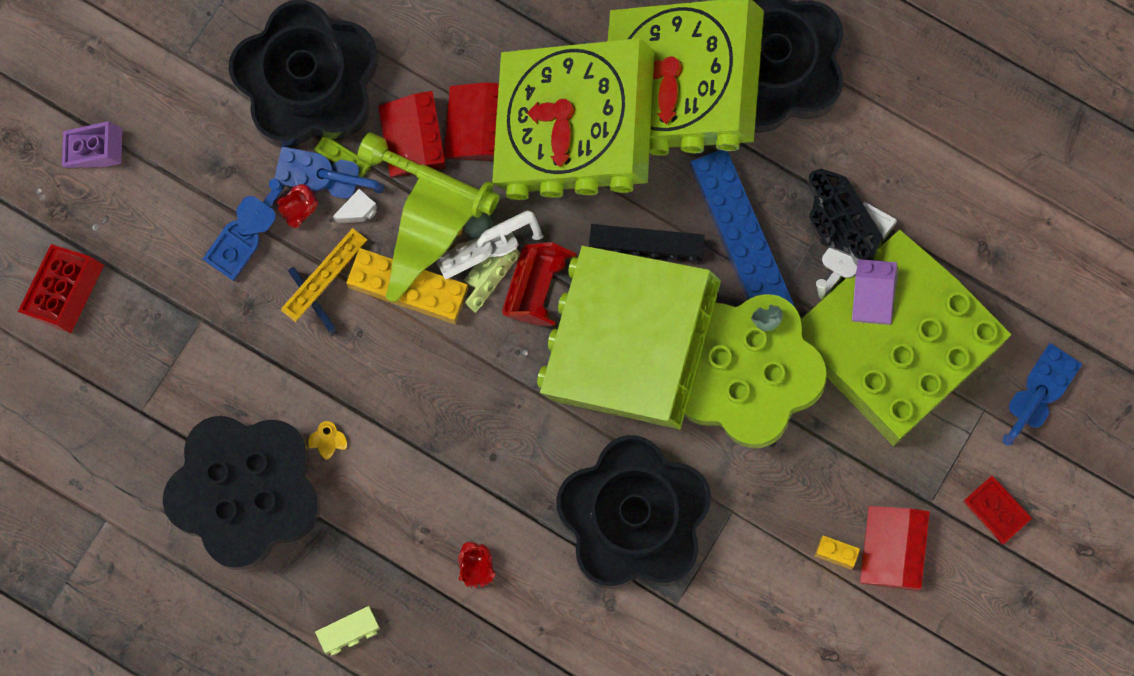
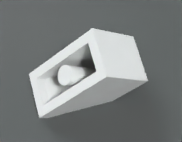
(356, 209)

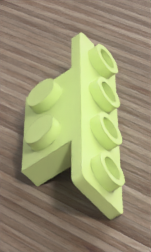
(486, 276)

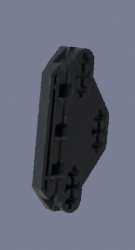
(837, 217)

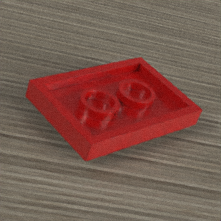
(997, 510)

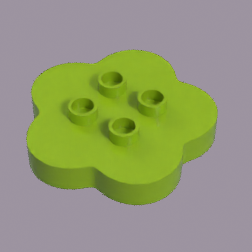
(754, 377)

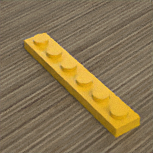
(323, 275)

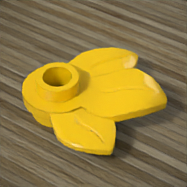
(327, 442)

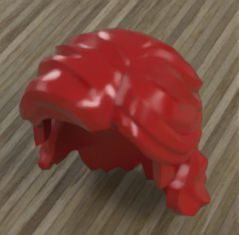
(297, 205)
(475, 565)

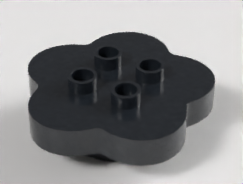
(797, 62)
(305, 75)
(242, 489)
(634, 515)

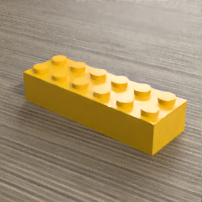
(427, 294)

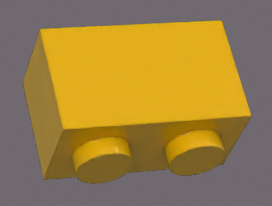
(837, 552)

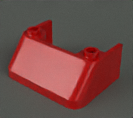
(532, 280)

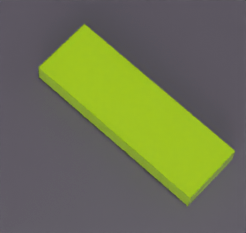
(336, 152)

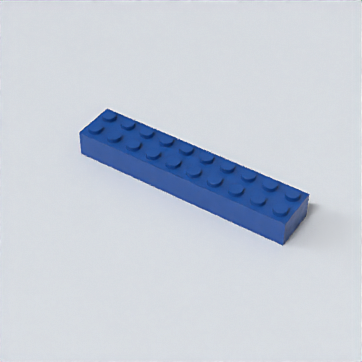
(738, 226)

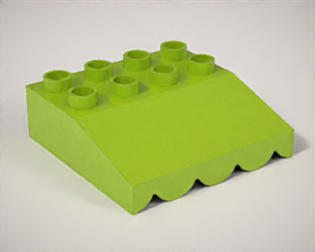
(912, 365)

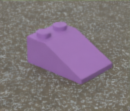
(92, 146)
(874, 291)

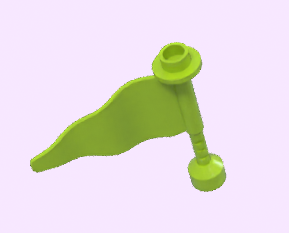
(430, 216)

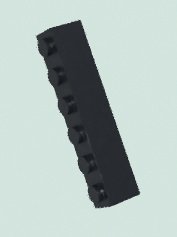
(648, 242)

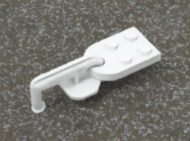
(492, 243)
(842, 264)

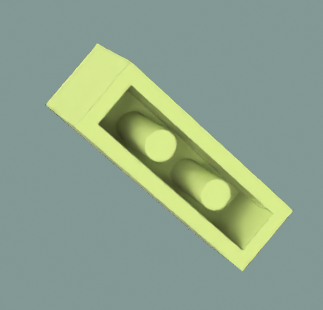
(348, 631)

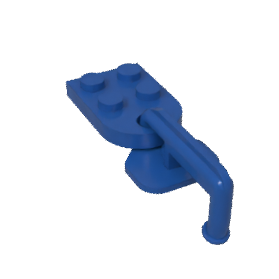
(306, 167)
(231, 249)
(1052, 375)

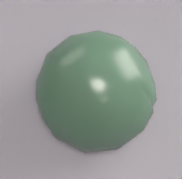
(477, 226)
(767, 319)

